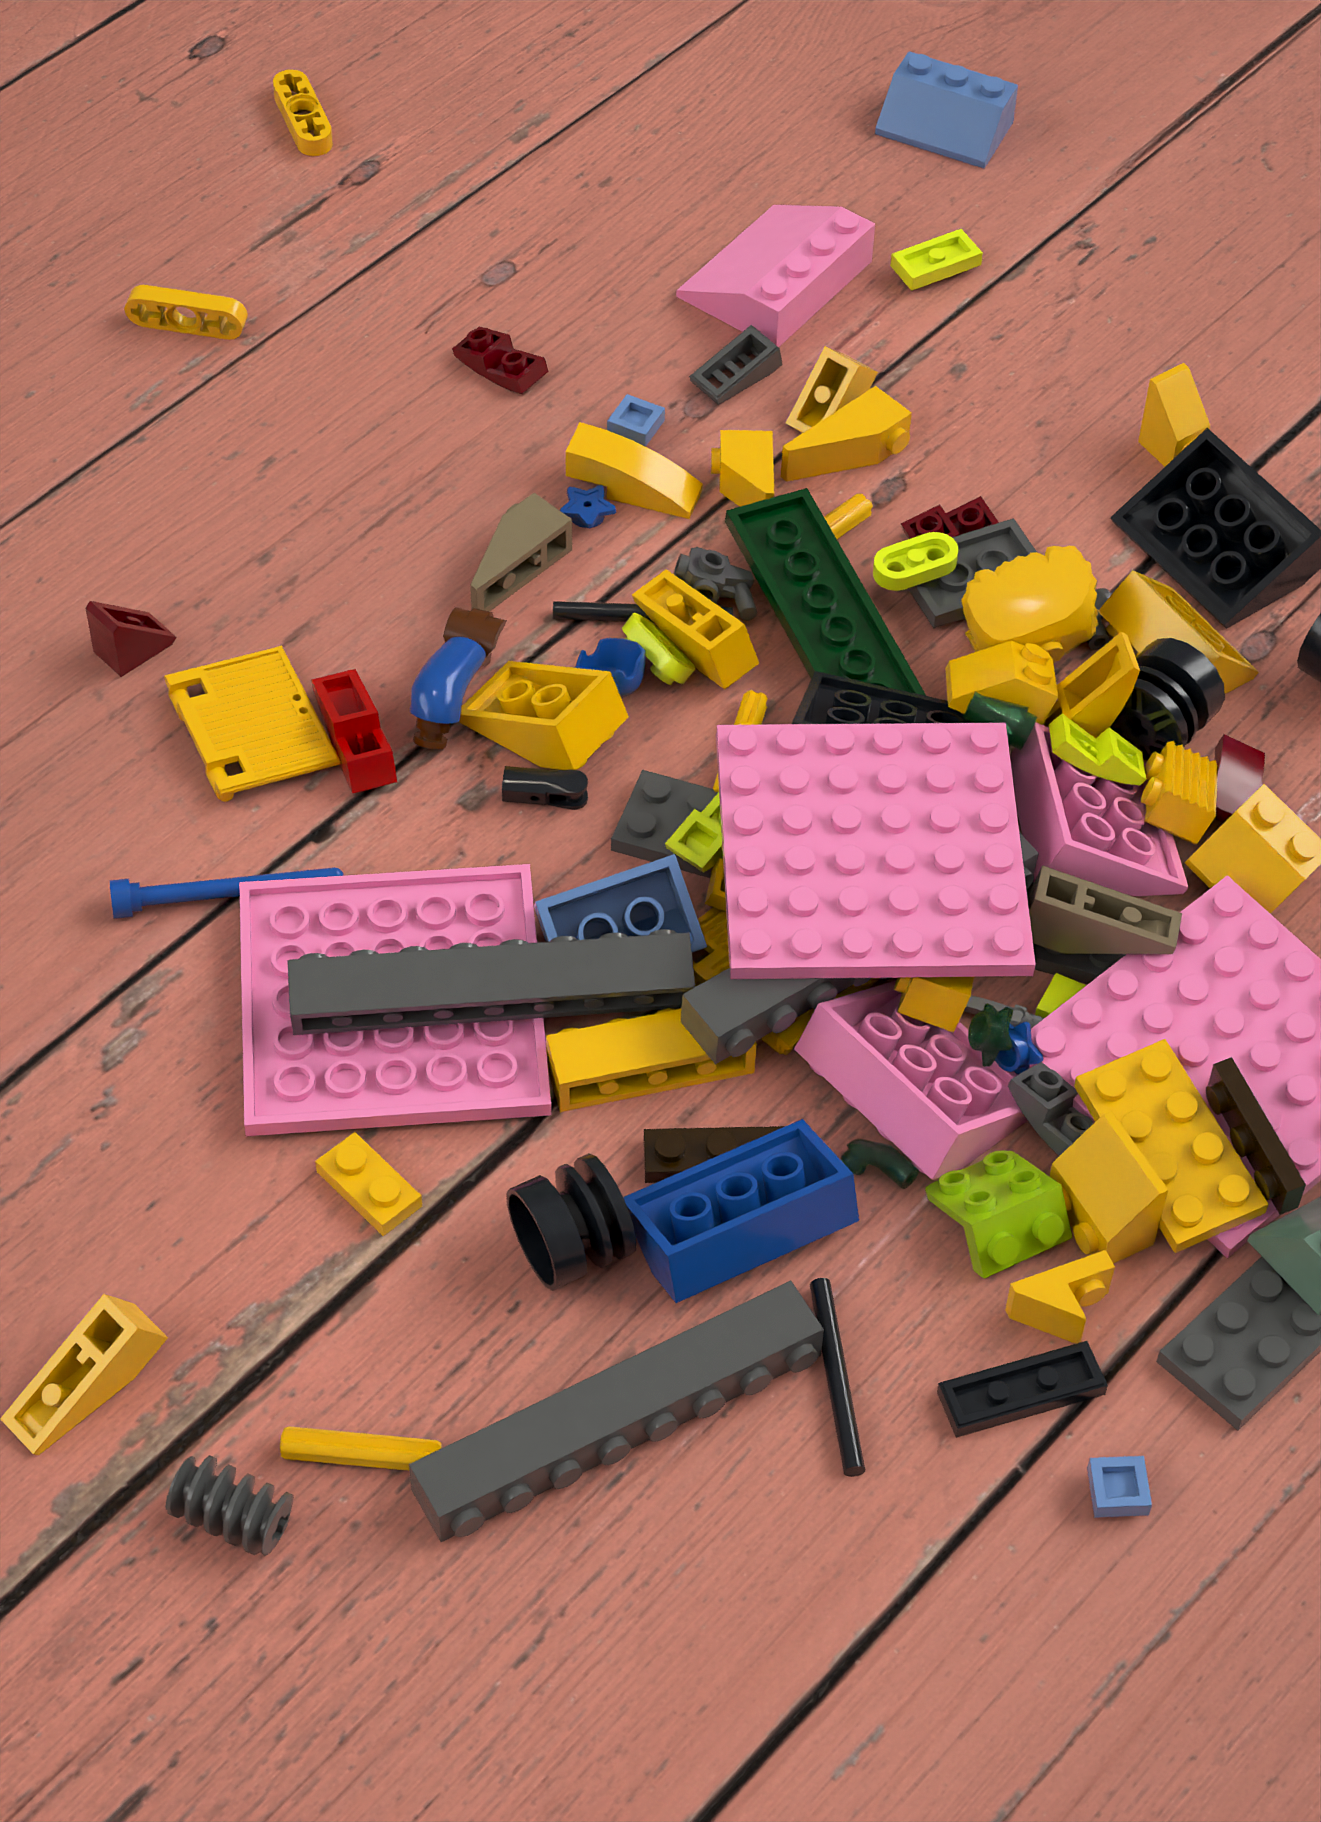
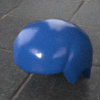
(622, 658)

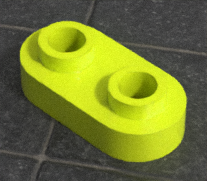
(911, 561)
(668, 660)

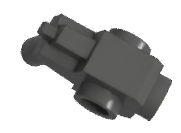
(715, 578)

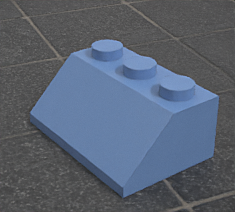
(947, 109)
(625, 903)

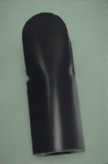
(545, 787)

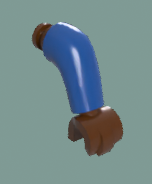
(447, 673)

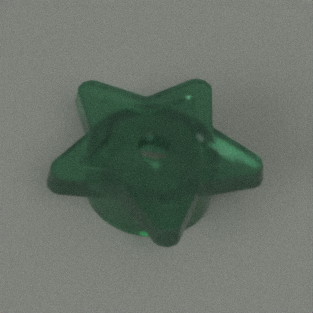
(990, 1032)

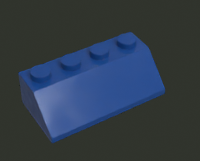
(742, 1209)

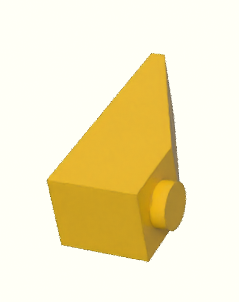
(850, 438)
(699, 628)
(84, 1372)

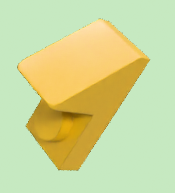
(1054, 1297)

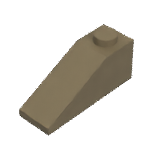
(523, 546)
(1093, 919)

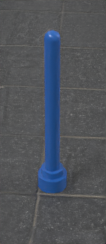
(130, 897)

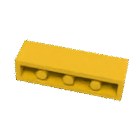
(632, 1060)

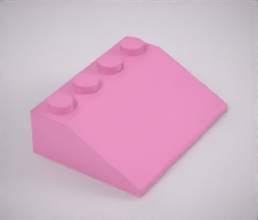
(782, 269)
(1091, 824)
(911, 1079)

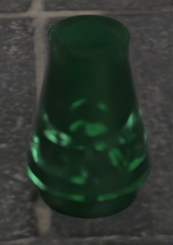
(992, 710)

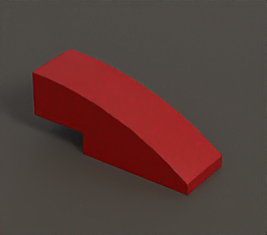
(355, 731)

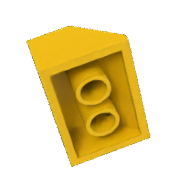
(1156, 611)

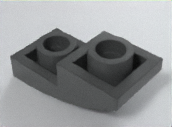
(1049, 1107)

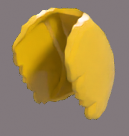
(1033, 601)

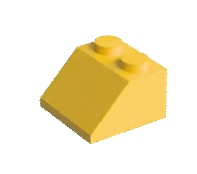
(1006, 673)
(1260, 849)
(1110, 1191)

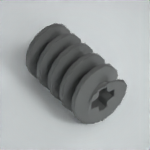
(229, 1507)

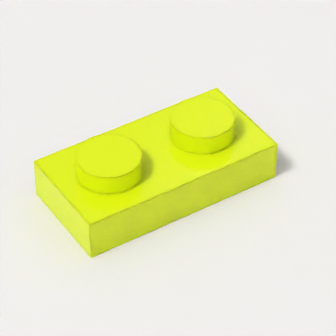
(936, 259)

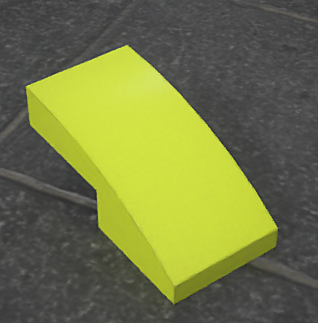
(1104, 756)
(699, 837)

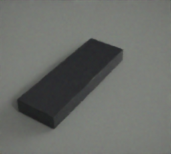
(1021, 1388)

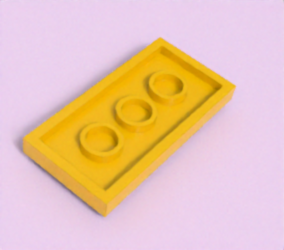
(1180, 1141)

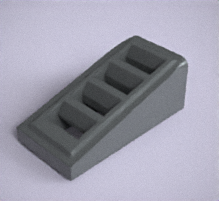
(748, 342)

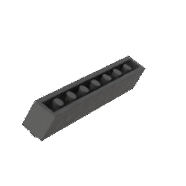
(489, 982)
(735, 1013)
(615, 1411)

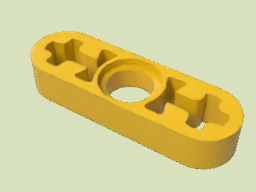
(301, 124)
(148, 304)

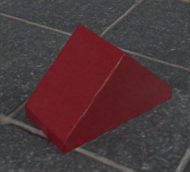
(125, 636)

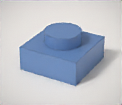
(636, 419)
(1119, 1486)

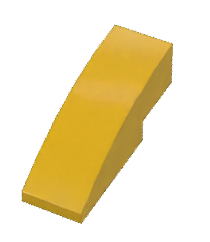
(631, 472)
(1098, 687)

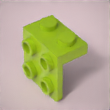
(1005, 1210)

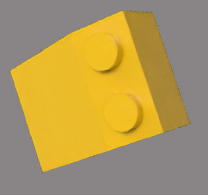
(547, 712)

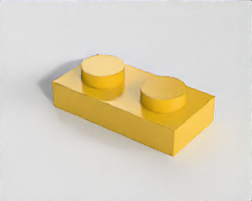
(369, 1183)

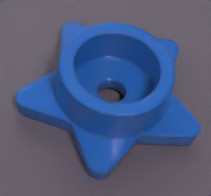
(587, 516)
(1022, 1052)

